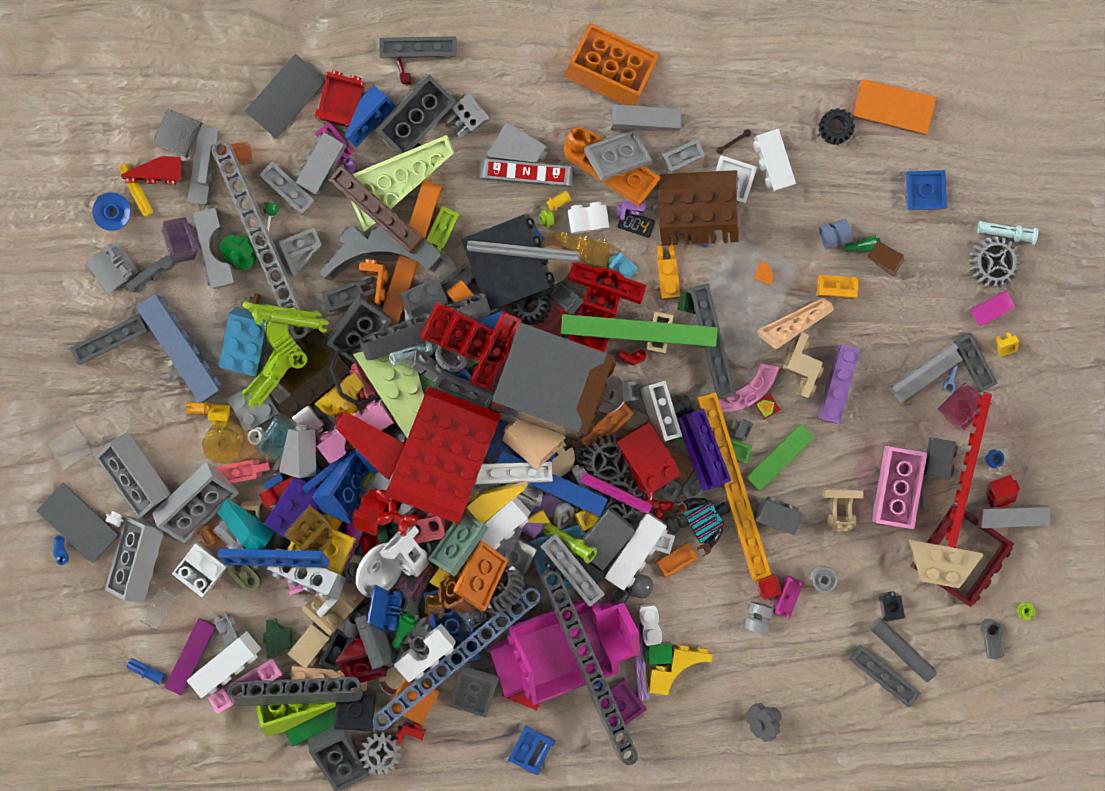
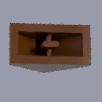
(886, 258)

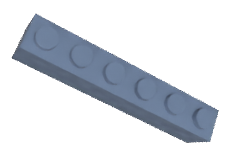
(179, 348)

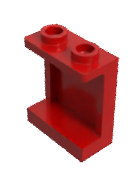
(339, 98)

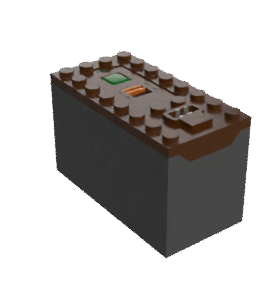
(553, 382)

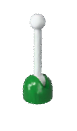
(270, 210)

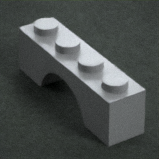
(208, 224)

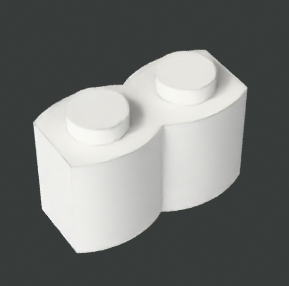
(588, 218)
(650, 629)

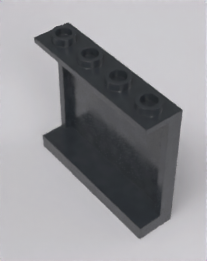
(507, 276)

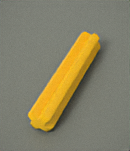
(137, 193)

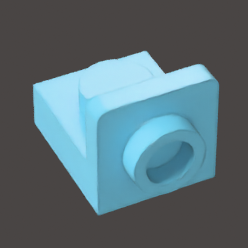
(622, 265)

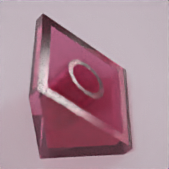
(961, 407)

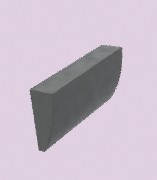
(285, 96)

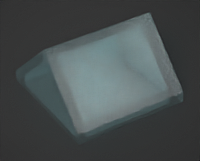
(274, 438)

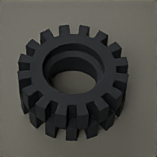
(847, 121)
(538, 314)

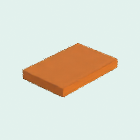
(480, 576)

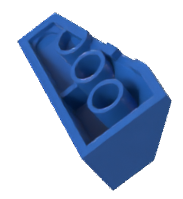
(342, 487)

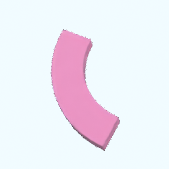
(752, 391)

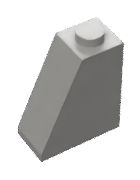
(516, 146)
(299, 452)

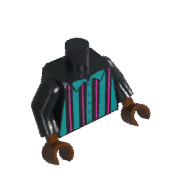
(704, 520)

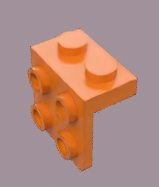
(375, 268)

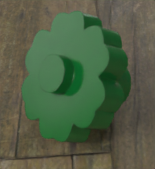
(238, 251)

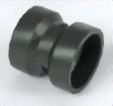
(682, 406)
(672, 523)

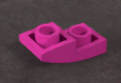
(993, 308)

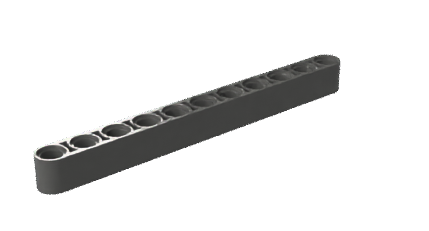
(595, 674)

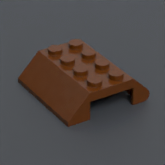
(698, 206)

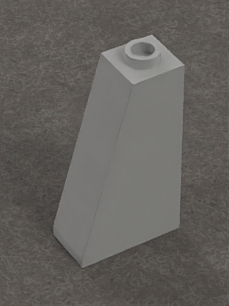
(646, 118)

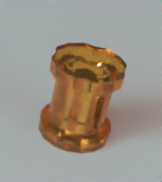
(208, 535)

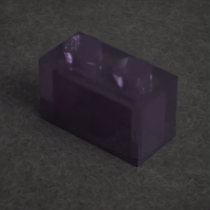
(179, 240)

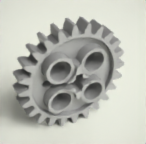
(419, 631)

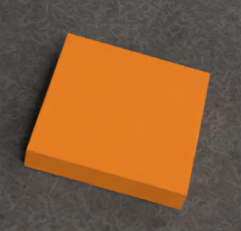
(421, 709)

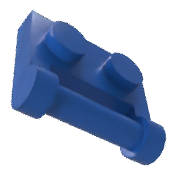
(526, 746)

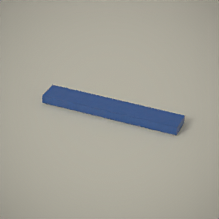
(564, 489)
(273, 558)

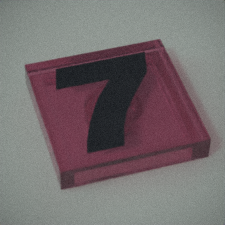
(411, 585)

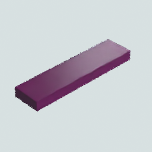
(190, 656)

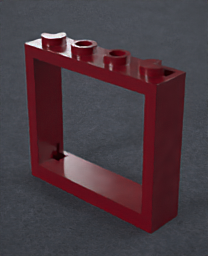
(992, 567)

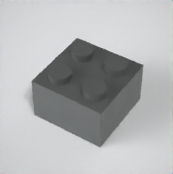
(777, 516)

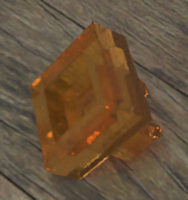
(433, 606)

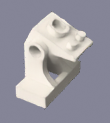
(401, 546)

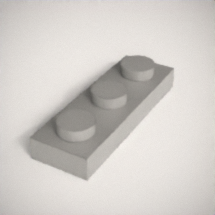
(287, 188)

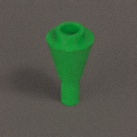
(864, 245)
(405, 626)

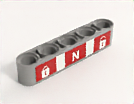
(526, 173)

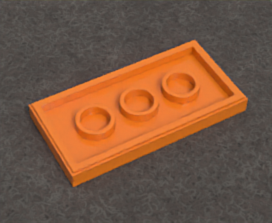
(894, 106)

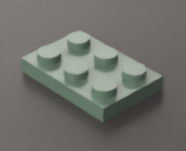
(458, 544)

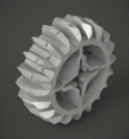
(988, 258)

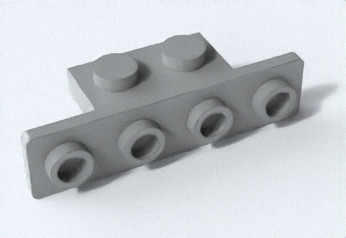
(203, 166)

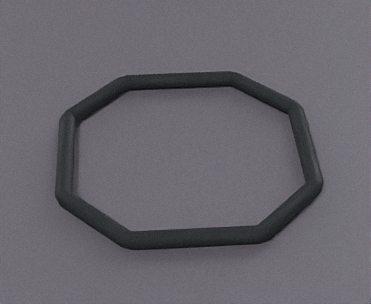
(337, 382)

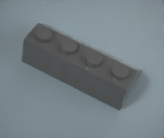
(415, 114)

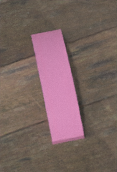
(265, 672)

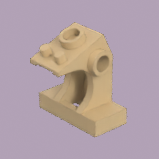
(841, 524)

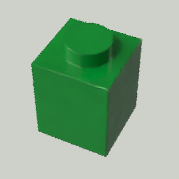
(659, 653)

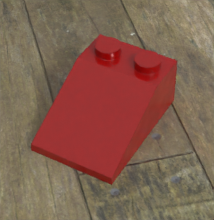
(648, 458)

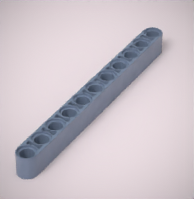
(452, 666)

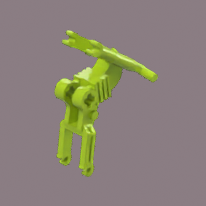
(285, 352)

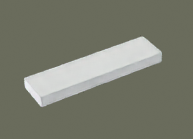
(513, 473)

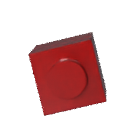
(768, 587)

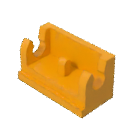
(837, 286)

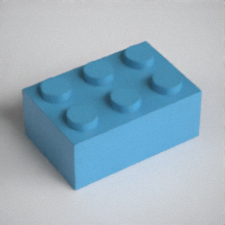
(243, 343)

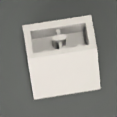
(200, 569)

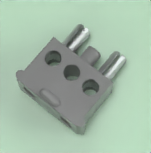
(476, 113)

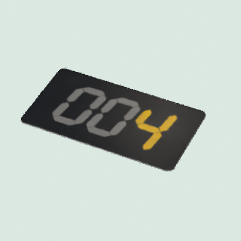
(637, 224)

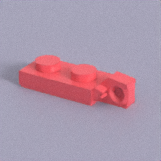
(244, 470)

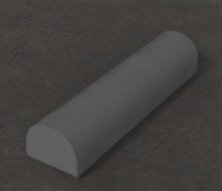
(903, 649)

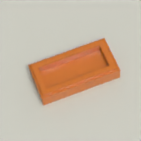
(676, 559)

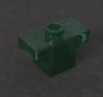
(276, 637)

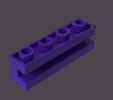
(703, 450)

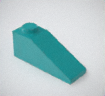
(246, 528)

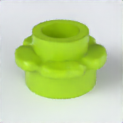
(546, 218)
(1021, 611)

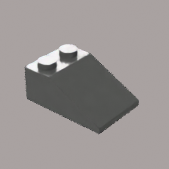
(423, 298)
(337, 757)

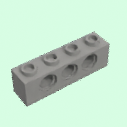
(331, 584)

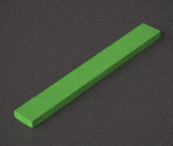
(639, 330)

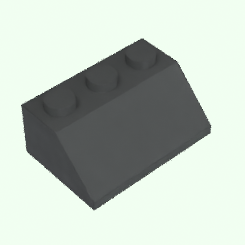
(358, 321)

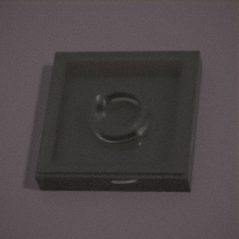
(177, 133)

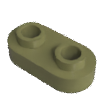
(243, 576)

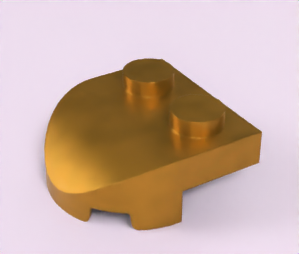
(310, 531)

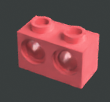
(428, 531)

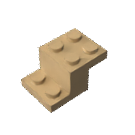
(803, 366)
(347, 602)

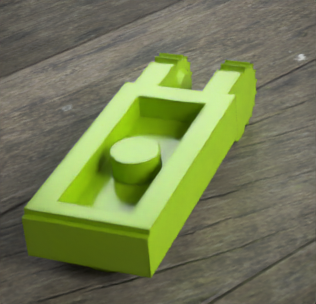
(443, 227)

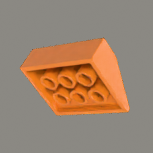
(611, 65)

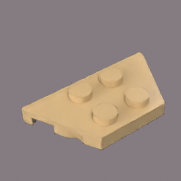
(942, 563)

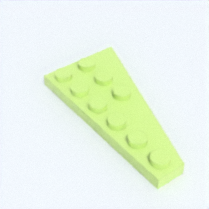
(401, 174)

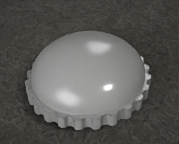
(450, 360)

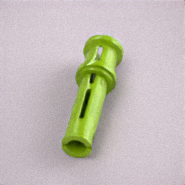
(576, 546)

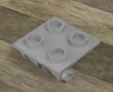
(112, 267)

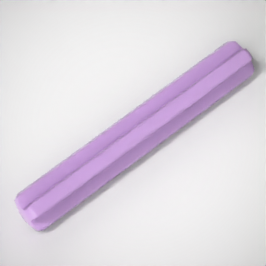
(640, 668)

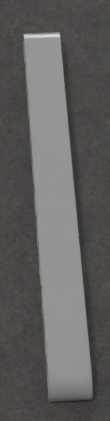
(260, 229)

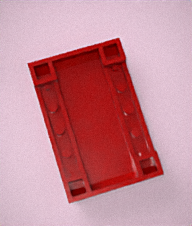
(443, 455)

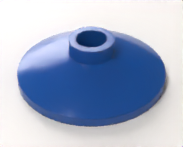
(103, 207)

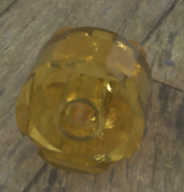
(232, 446)

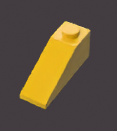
(493, 499)

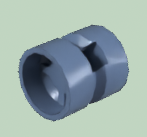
(835, 234)

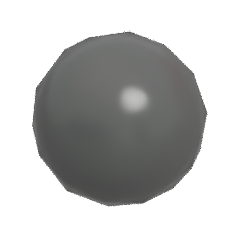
(642, 586)

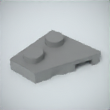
(300, 248)

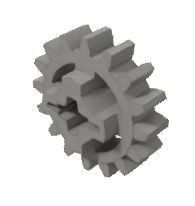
(379, 761)

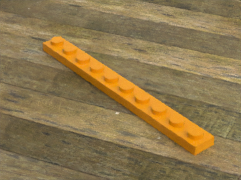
(736, 492)

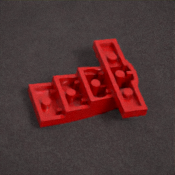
(602, 297)
(473, 339)

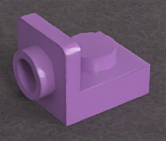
(628, 206)

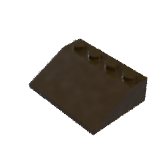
(307, 384)

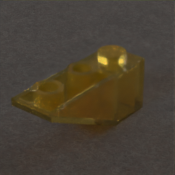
(591, 252)

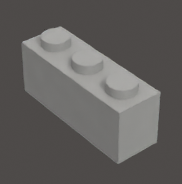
(320, 163)

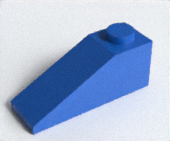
(369, 113)

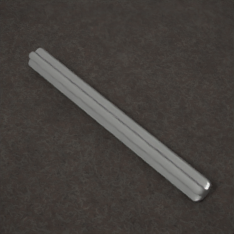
(523, 251)

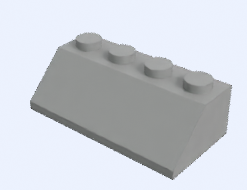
(133, 475)
(194, 503)
(134, 560)

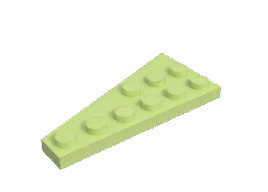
(397, 387)

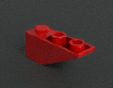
(159, 169)

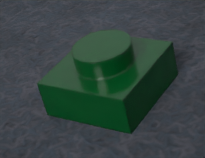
(686, 303)

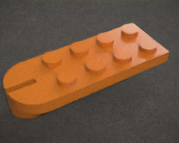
(632, 185)

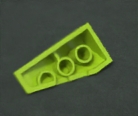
(280, 718)

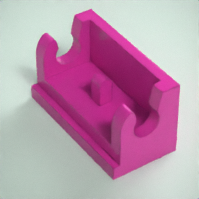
(790, 592)

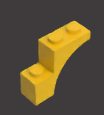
(682, 657)

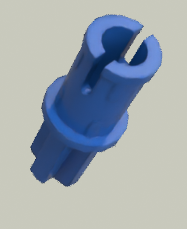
(145, 671)

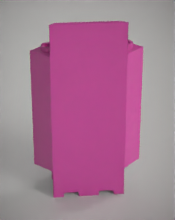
(541, 662)

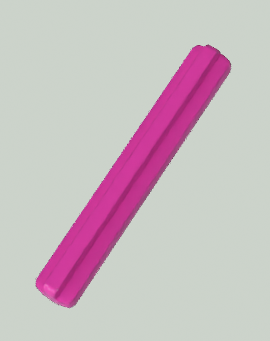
(616, 493)

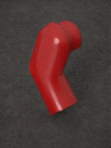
(634, 358)

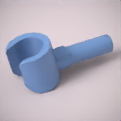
(950, 380)

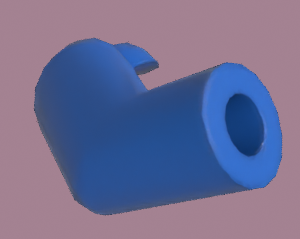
(59, 551)

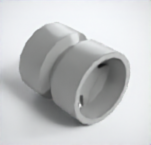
(823, 579)
(756, 624)

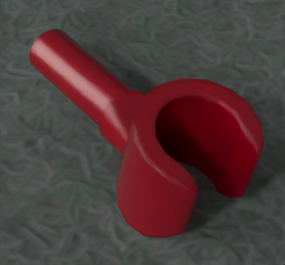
(405, 78)

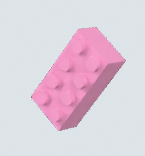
(899, 487)

